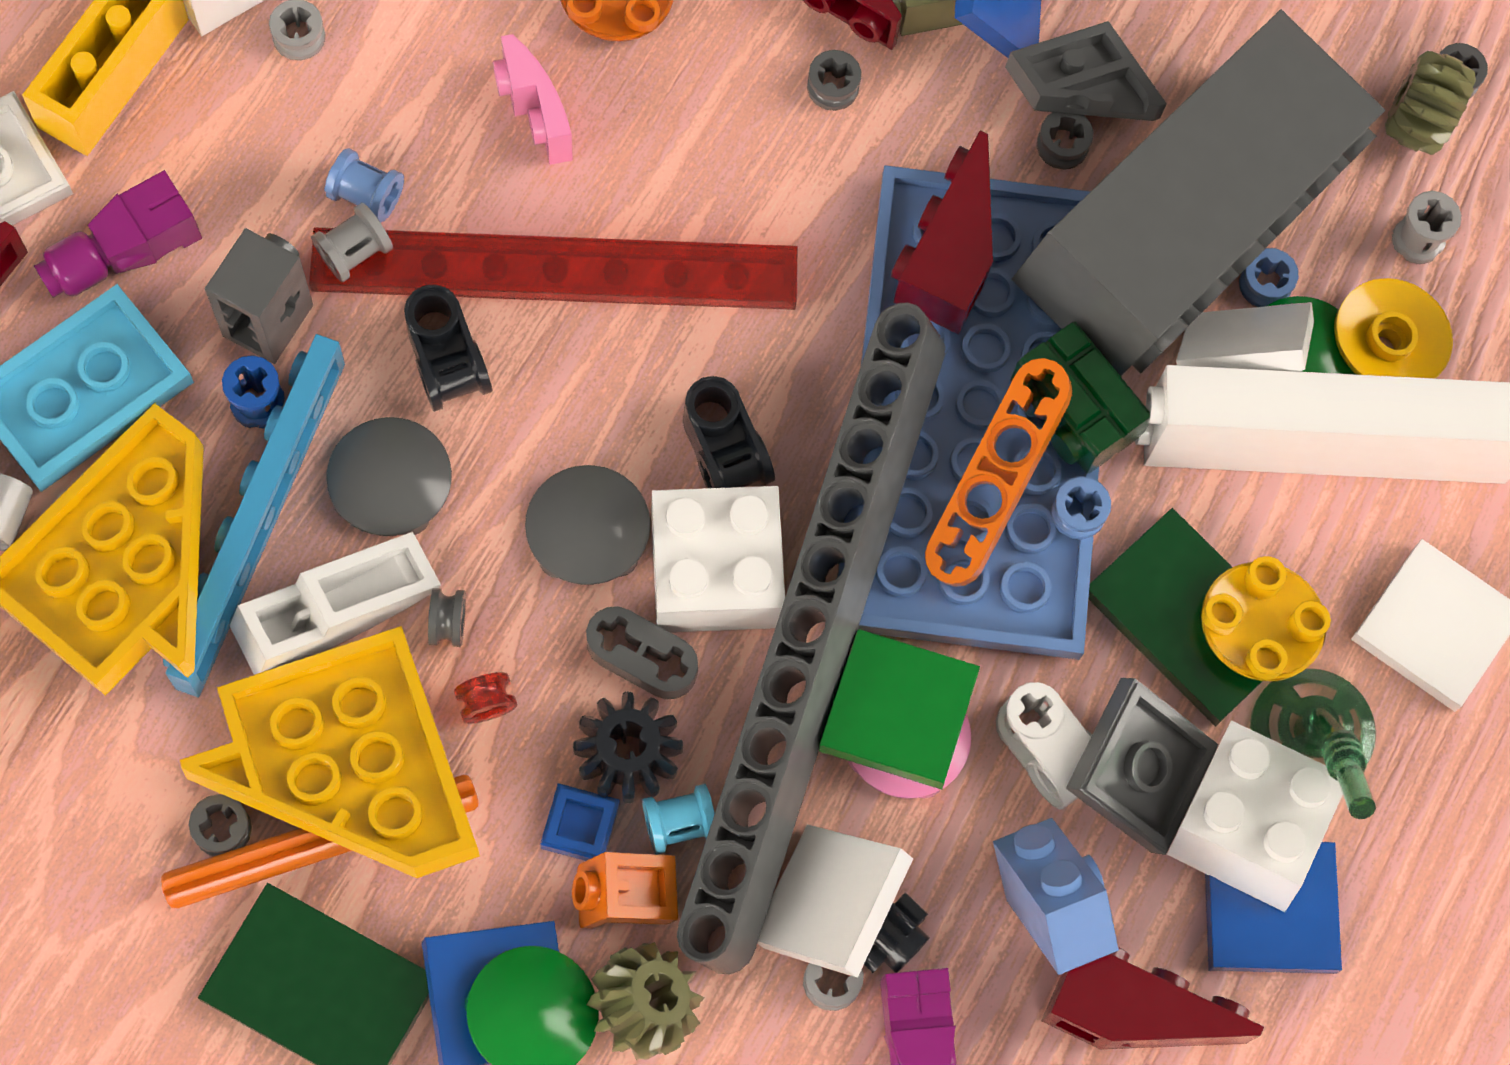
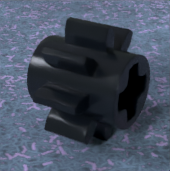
(899, 936)

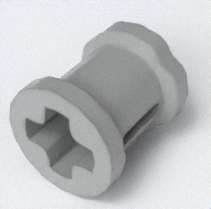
(1432, 227)
(352, 242)

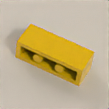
(101, 67)

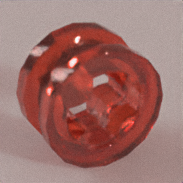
(485, 697)

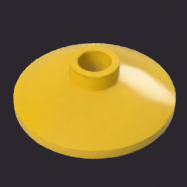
(1402, 315)

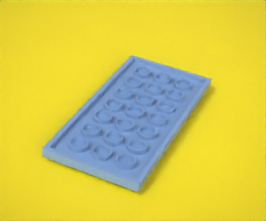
(1036, 578)

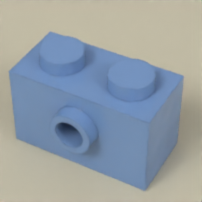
(1056, 895)

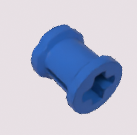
(260, 376)

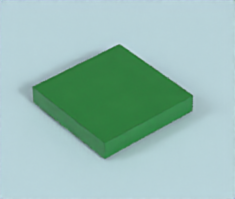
(899, 709)

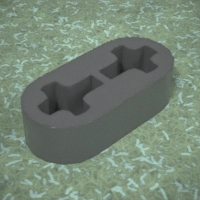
(650, 640)

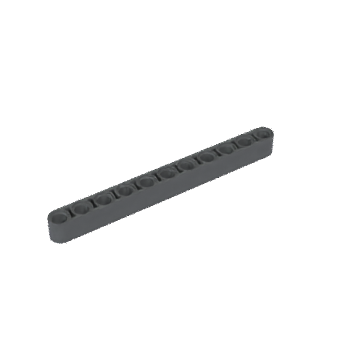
(820, 661)

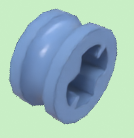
(1269, 261)
(1085, 490)

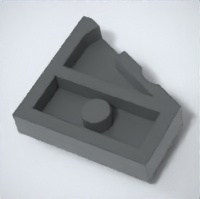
(1085, 75)

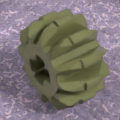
(1430, 102)
(645, 1001)

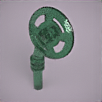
(1321, 733)

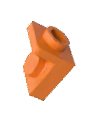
(626, 889)

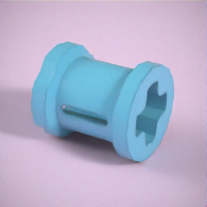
(678, 818)

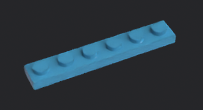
(265, 490)

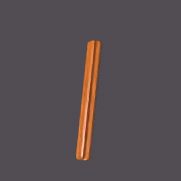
(264, 860)

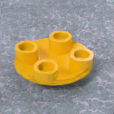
(1264, 620)

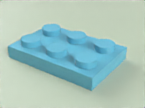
(84, 386)

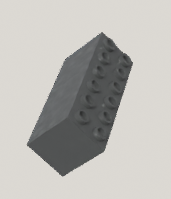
(1201, 196)

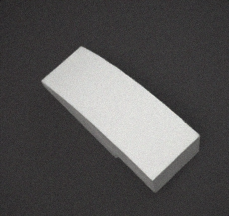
(333, 603)

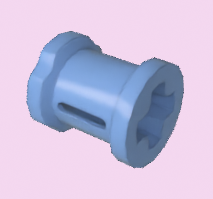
(364, 183)

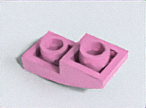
(534, 94)

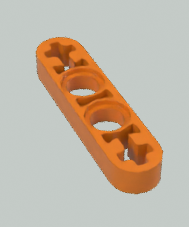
(1007, 476)

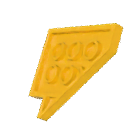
(116, 557)
(344, 754)

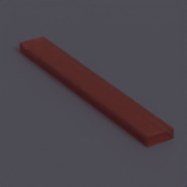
(573, 270)

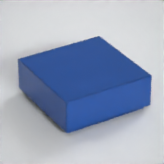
(579, 823)

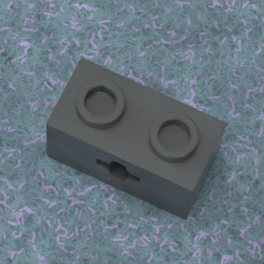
(260, 294)

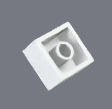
(717, 558)
(1258, 817)

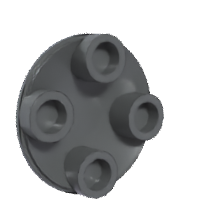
(389, 477)
(587, 525)

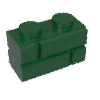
(1102, 410)

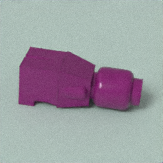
(125, 234)
(918, 1017)

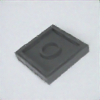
(1142, 766)

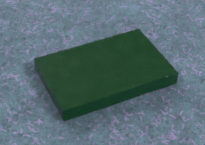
(1157, 603)
(316, 985)

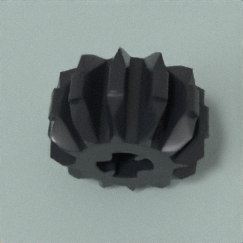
(653, 745)

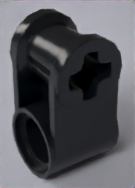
(447, 356)
(726, 450)

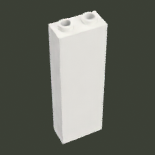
(1329, 424)

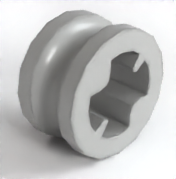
(298, 12)
(828, 1002)

